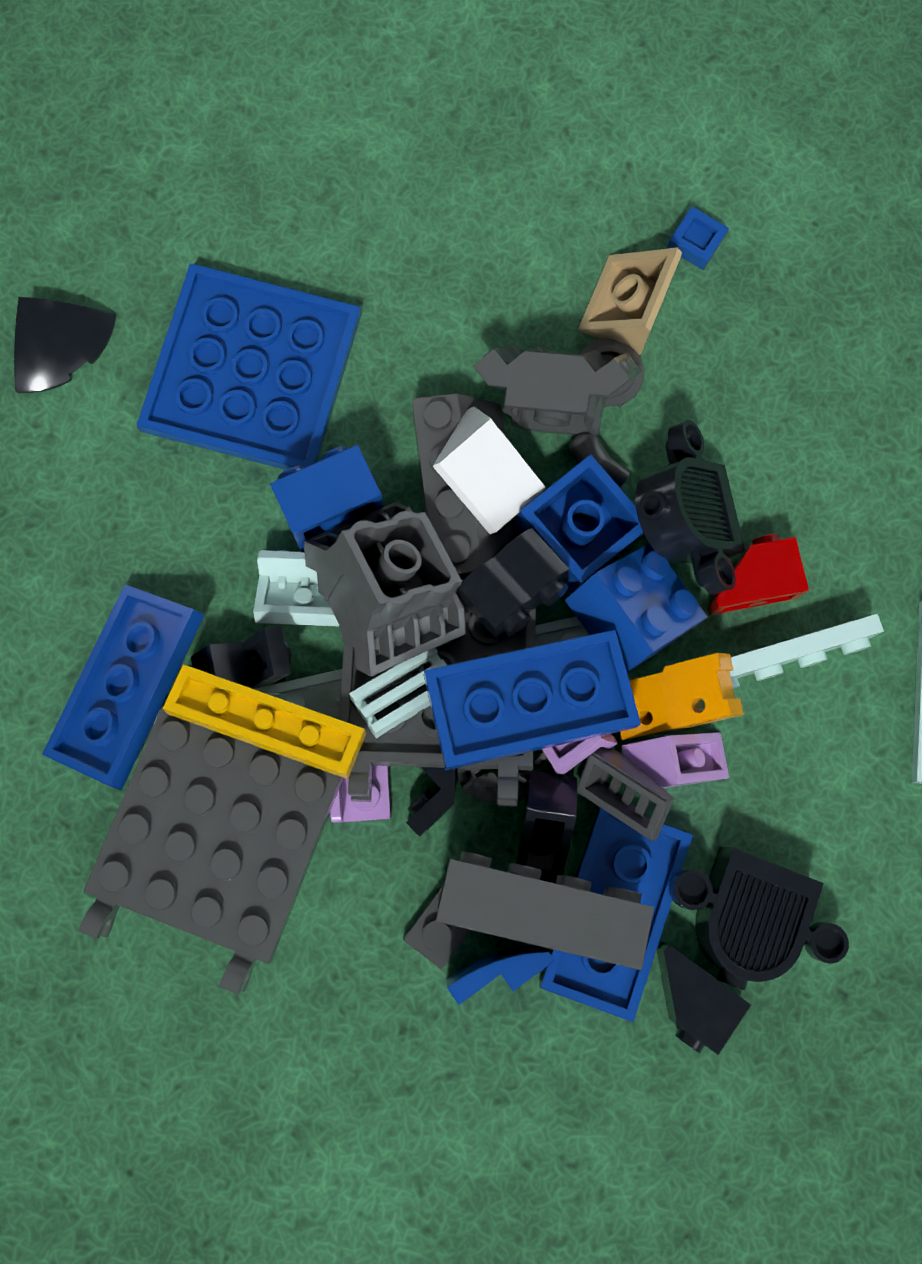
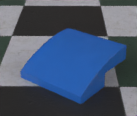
(514, 965)

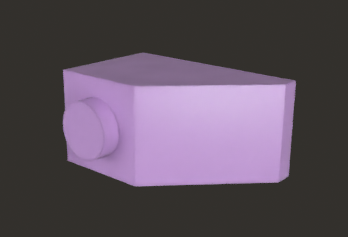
(680, 758)

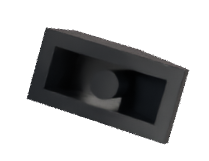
(547, 823)
(698, 1002)

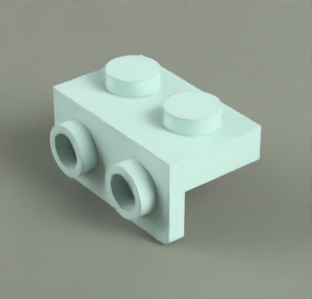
(289, 591)

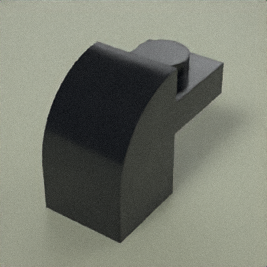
(251, 663)

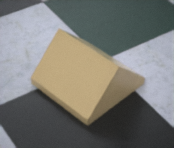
(630, 296)

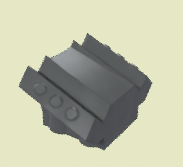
(555, 388)
(388, 585)

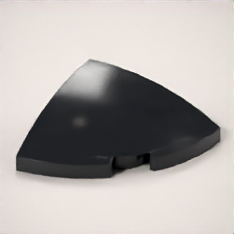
(56, 341)

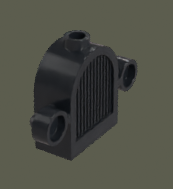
(691, 511)
(755, 917)

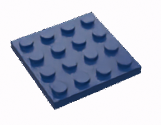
(249, 369)

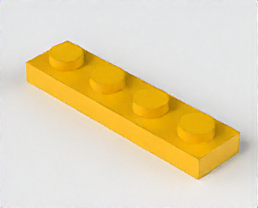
(265, 721)

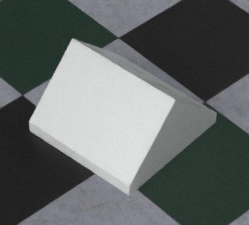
(487, 471)

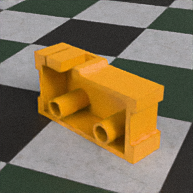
(684, 696)

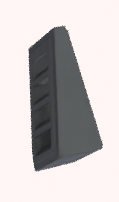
(607, 796)

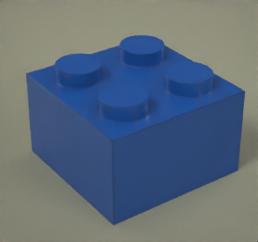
(326, 493)
(583, 520)
(639, 601)

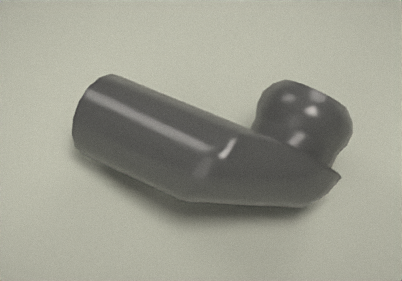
(587, 444)

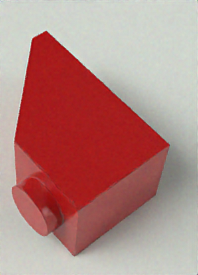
(765, 575)

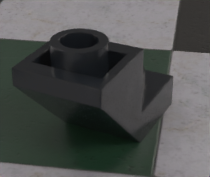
(430, 808)

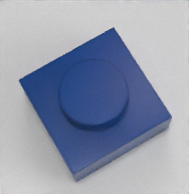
(698, 237)

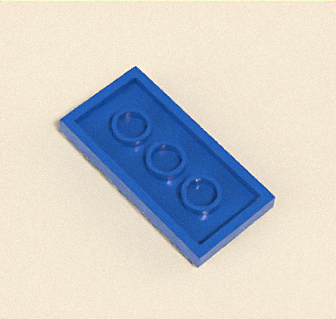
(123, 686)
(530, 699)
(632, 862)

